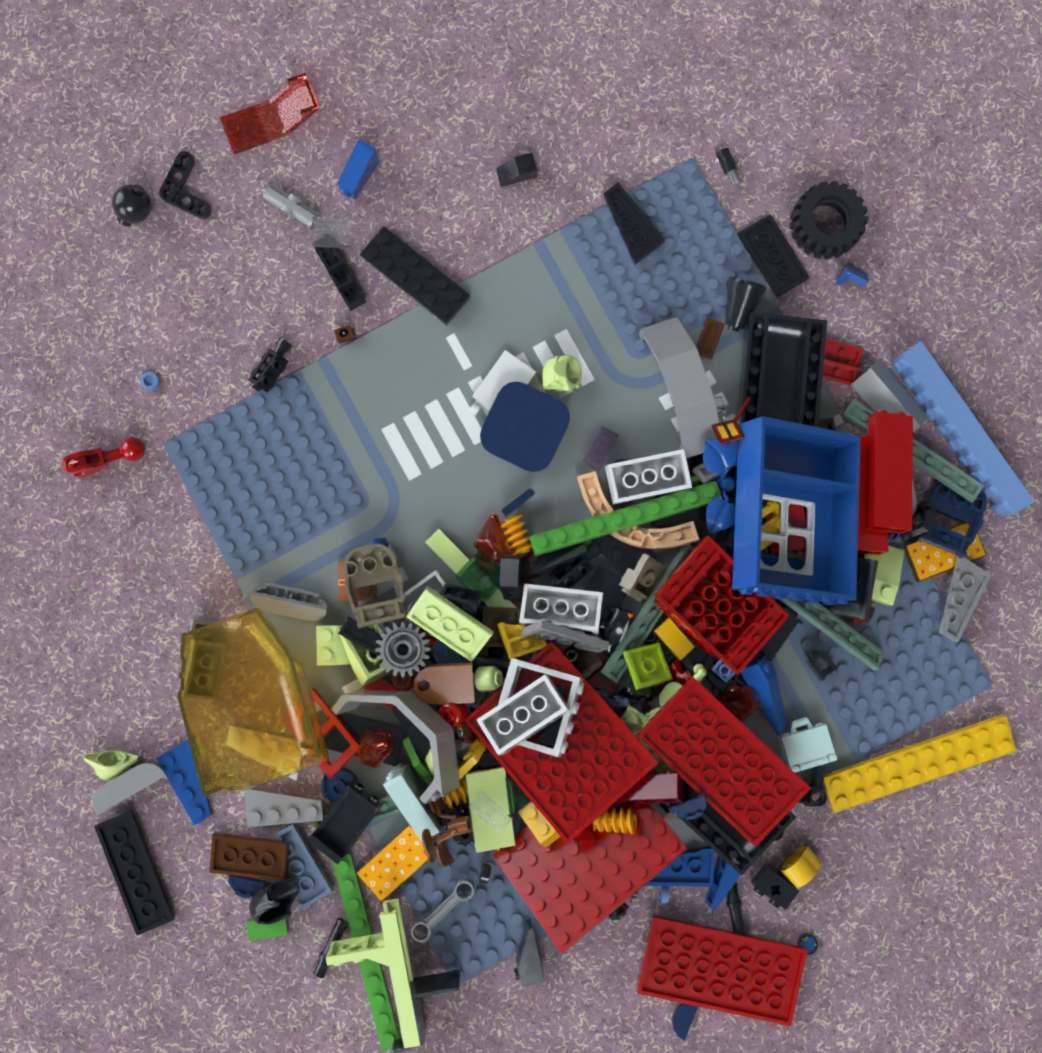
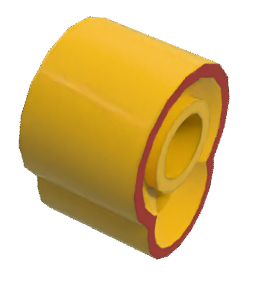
(801, 866)

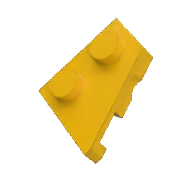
(515, 643)

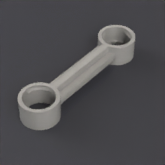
(442, 910)

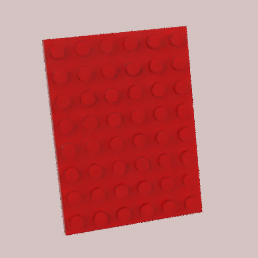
(597, 766)
(592, 876)

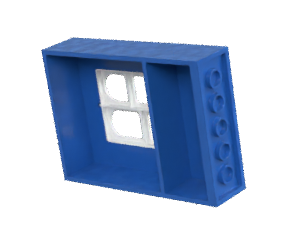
(806, 469)

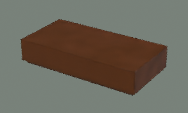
(709, 338)

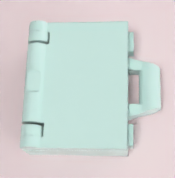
(807, 746)

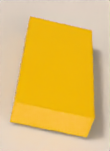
(674, 639)

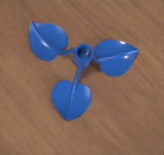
(716, 458)

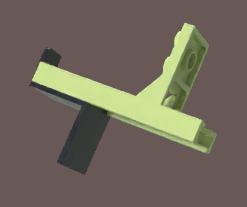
(394, 952)

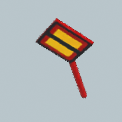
(730, 430)

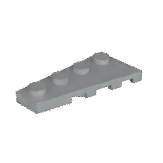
(963, 595)
(564, 636)
(273, 808)

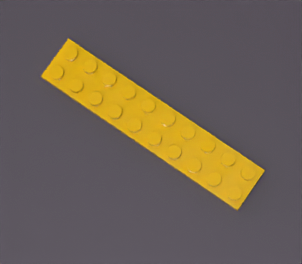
(919, 763)

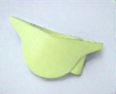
(110, 763)

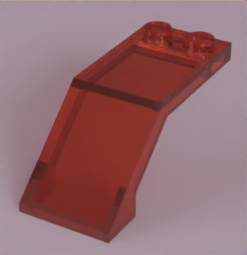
(271, 118)

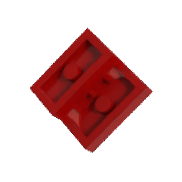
(841, 362)

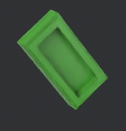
(417, 762)
(260, 931)

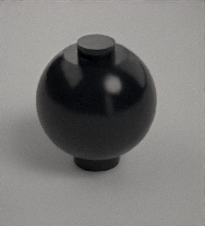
(131, 204)

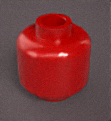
(453, 713)

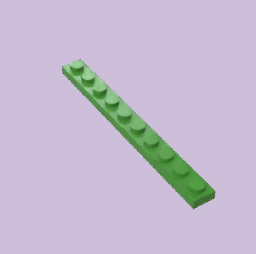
(624, 518)
(370, 970)

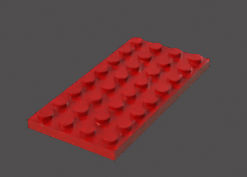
(724, 760)
(721, 970)

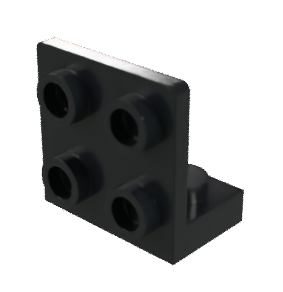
(464, 598)

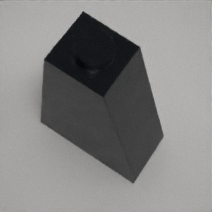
(779, 637)

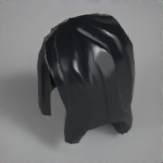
(273, 902)

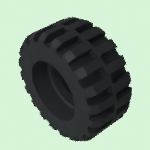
(842, 200)

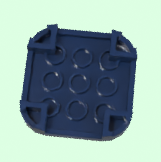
(524, 426)

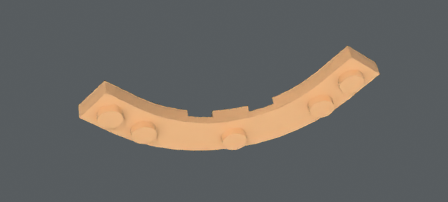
(636, 536)

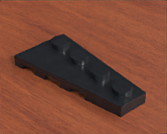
(634, 227)

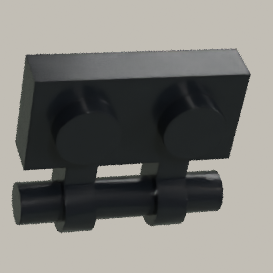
(921, 519)

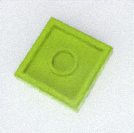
(647, 666)

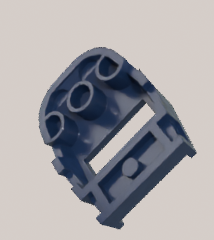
(958, 508)

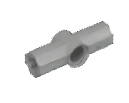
(291, 205)

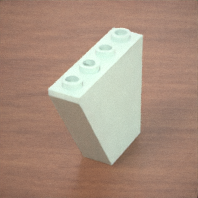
(405, 792)

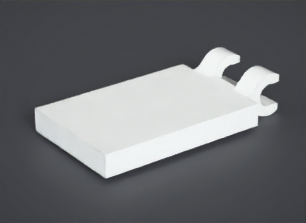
(505, 370)

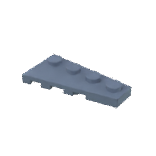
(304, 868)

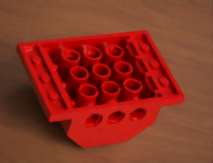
(714, 615)

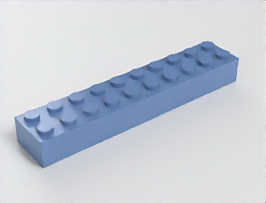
(961, 430)

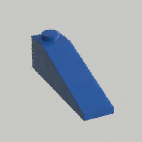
(763, 680)
(724, 879)

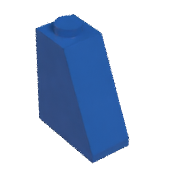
(358, 169)

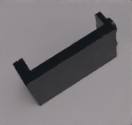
(345, 822)

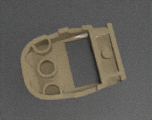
(368, 567)

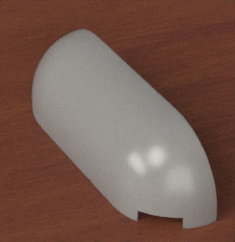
(289, 602)
(126, 785)

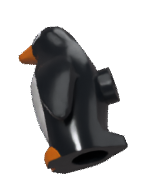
(614, 627)

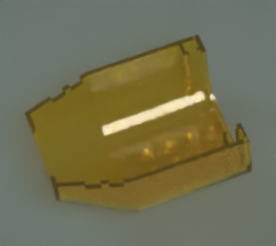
(246, 705)

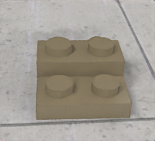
(643, 579)

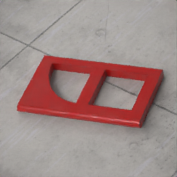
(328, 768)

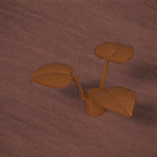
(455, 827)

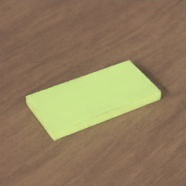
(449, 624)
(493, 784)

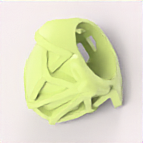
(559, 376)

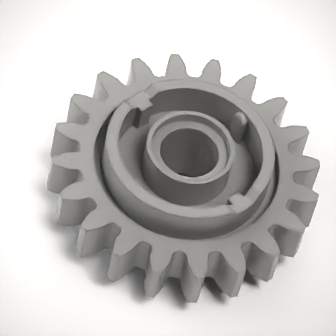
(399, 662)

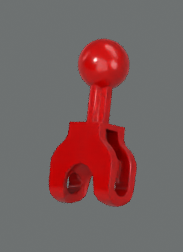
(96, 460)

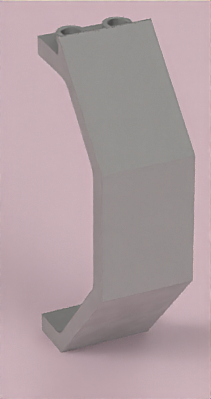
(685, 383)
(428, 722)

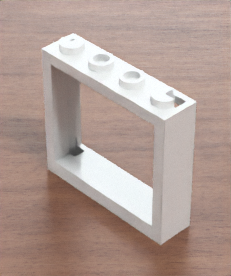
(566, 724)

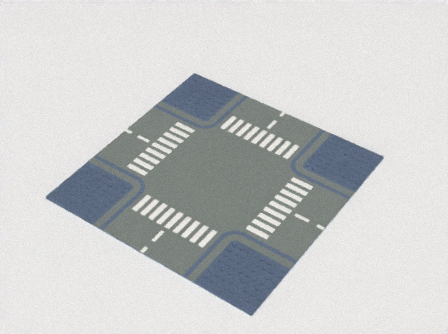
(388, 449)

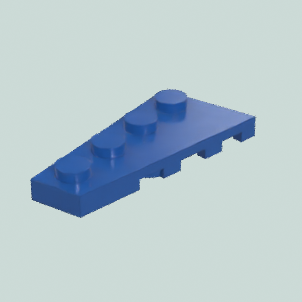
(182, 775)
(689, 869)

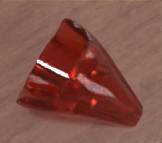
(492, 540)
(740, 701)
(375, 748)

